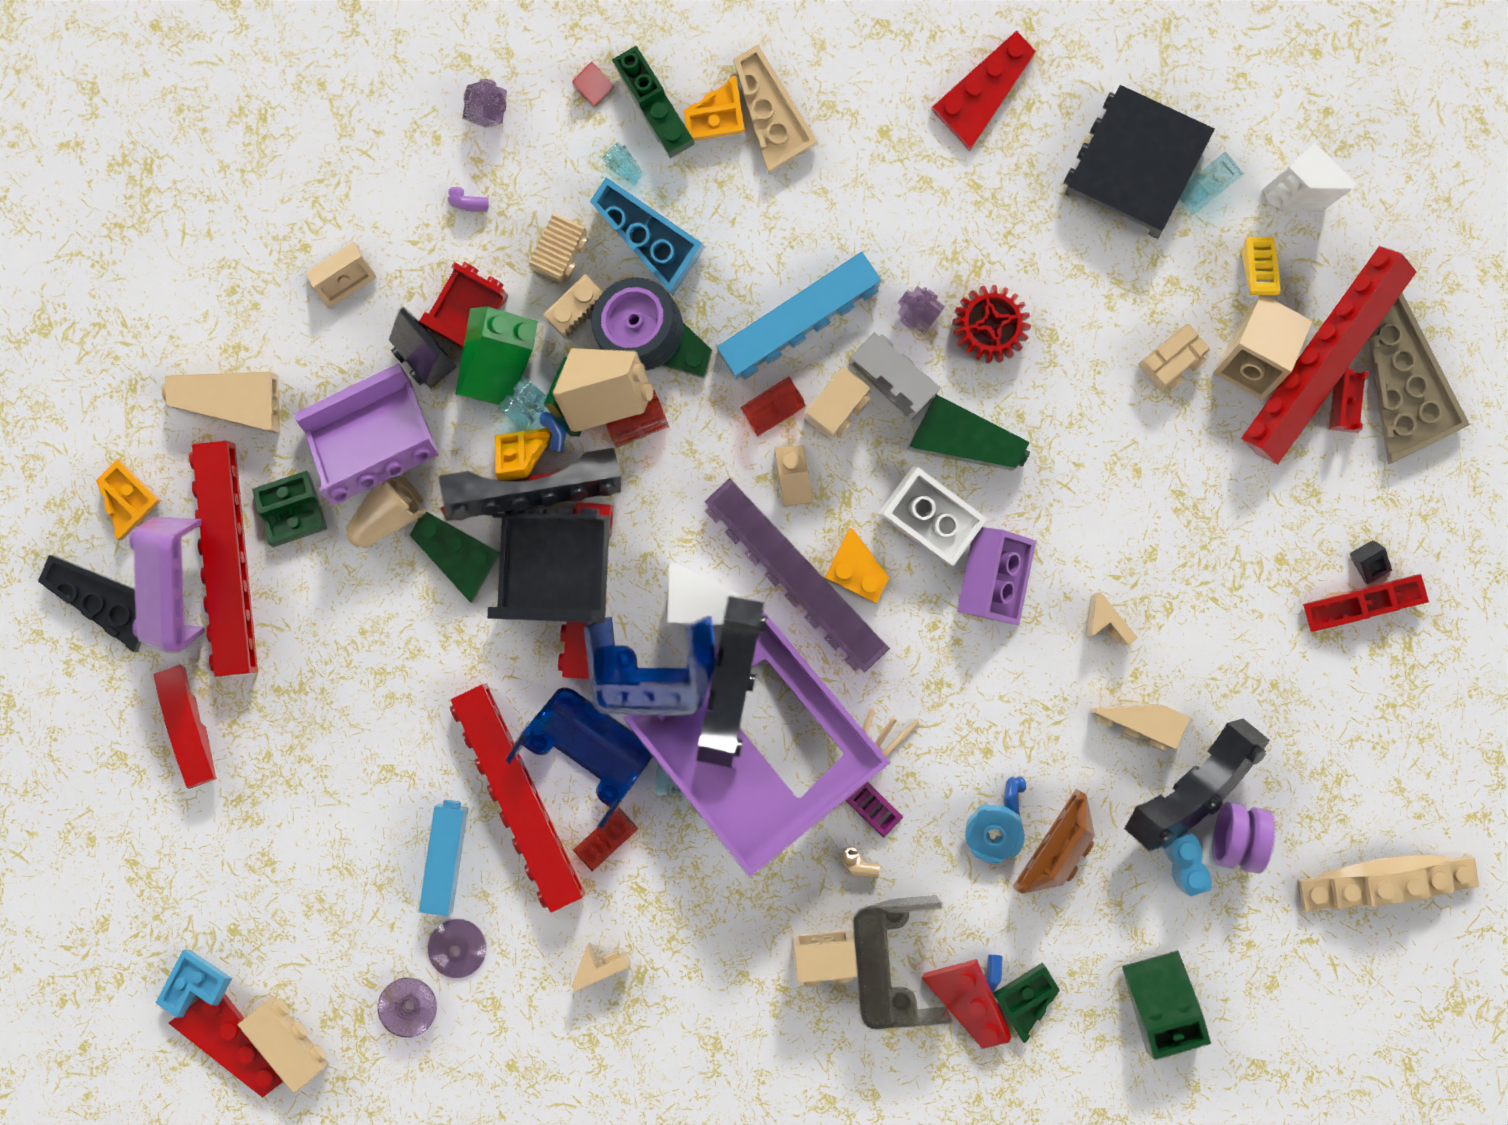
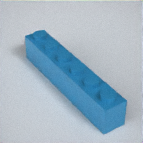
(799, 316)

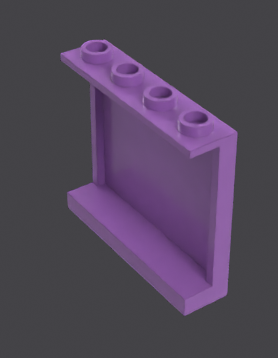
(366, 434)

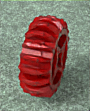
(989, 311)

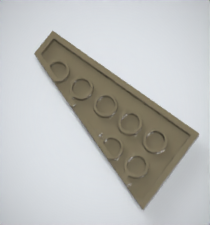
(1410, 386)

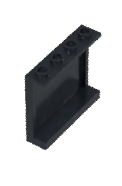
(1138, 159)
(552, 566)

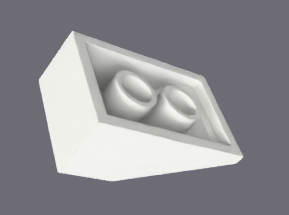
(932, 515)

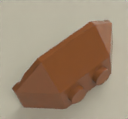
(1060, 848)

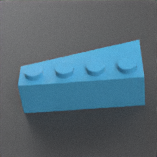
(655, 240)

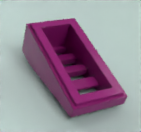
(889, 823)

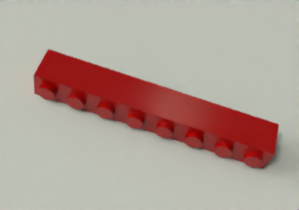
(1329, 354)
(223, 558)
(517, 797)

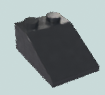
(419, 350)

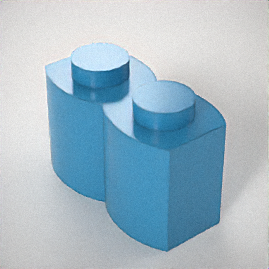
(1187, 868)

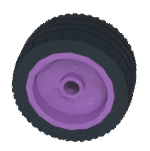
(638, 318)

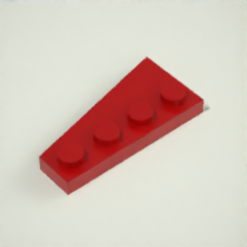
(979, 94)
(219, 1036)

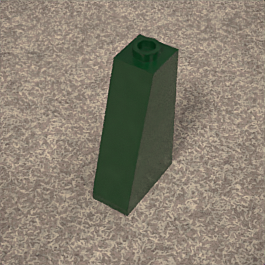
(966, 437)

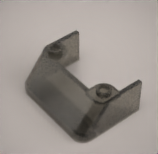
(880, 1002)

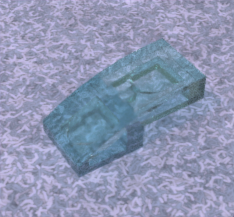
(1210, 183)

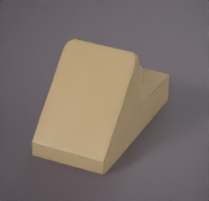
(793, 475)
(1103, 614)
(593, 971)

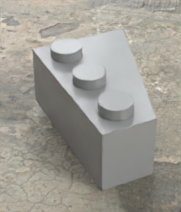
(894, 375)

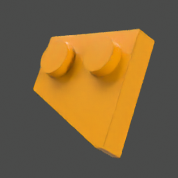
(716, 114)
(857, 568)

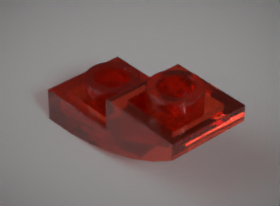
(605, 841)

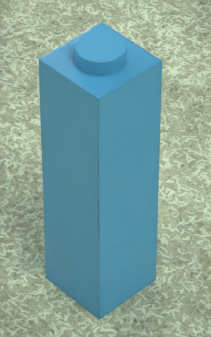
(443, 858)

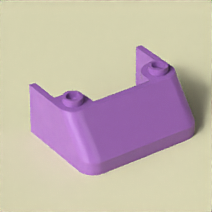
(160, 583)

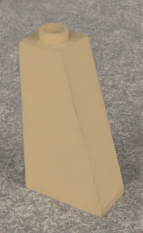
(233, 397)

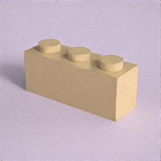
(284, 1043)

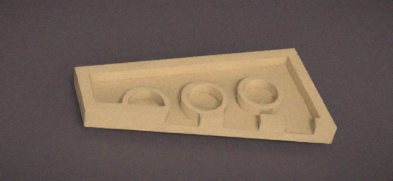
(774, 116)

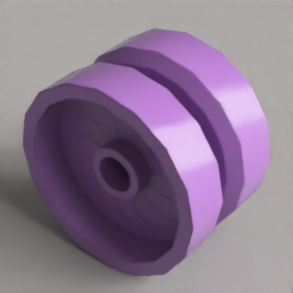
(1243, 837)

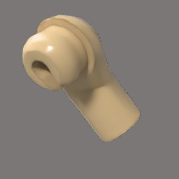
(856, 865)

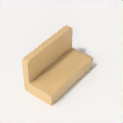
(340, 275)

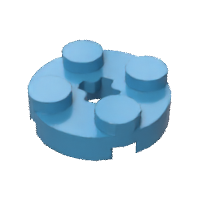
(990, 818)

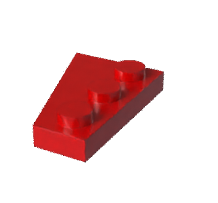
(970, 1001)

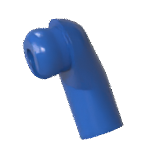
(557, 431)
(1012, 787)
(994, 971)

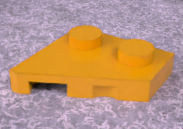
(519, 452)
(125, 498)

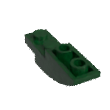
(653, 102)

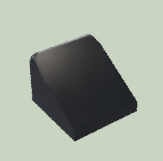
(1371, 561)

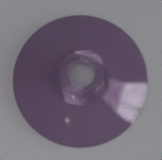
(467, 938)
(397, 1017)

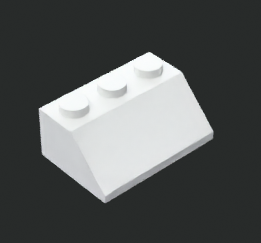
(1308, 183)

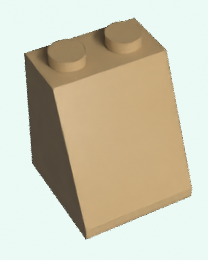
(1263, 347)
(601, 387)

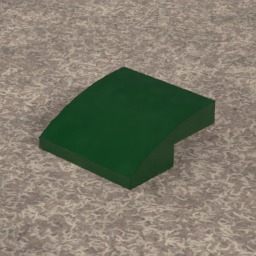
(289, 509)

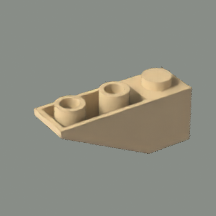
(1152, 721)

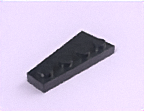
(95, 596)

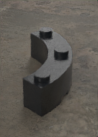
(731, 681)
(1200, 789)

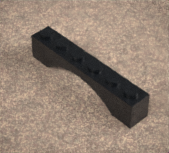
(472, 495)

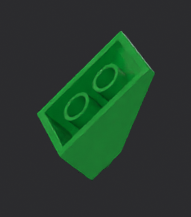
(494, 354)

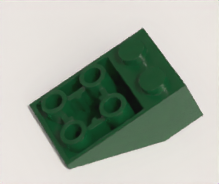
(1165, 1005)

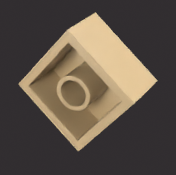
(837, 403)
(825, 958)

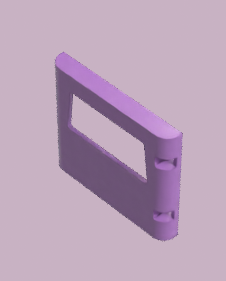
(749, 802)

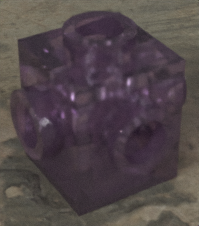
(484, 103)
(919, 319)

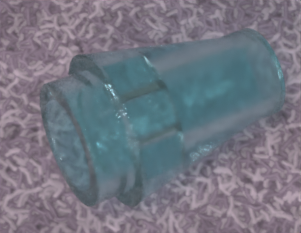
(622, 162)

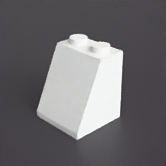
(695, 597)

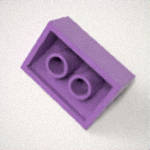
(996, 575)

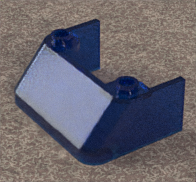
(626, 689)
(590, 740)

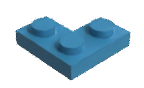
(191, 977)

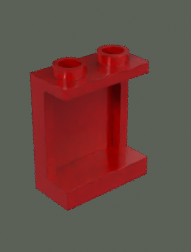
(460, 293)

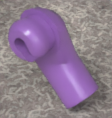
(467, 203)

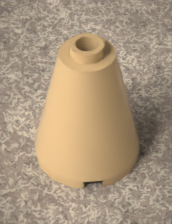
(384, 511)

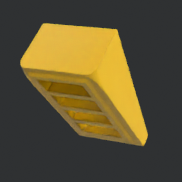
(1261, 249)

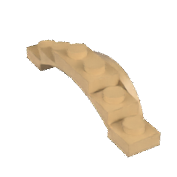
(1388, 881)

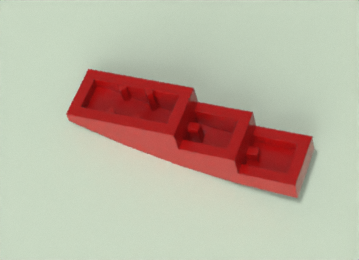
(1365, 602)
(184, 726)

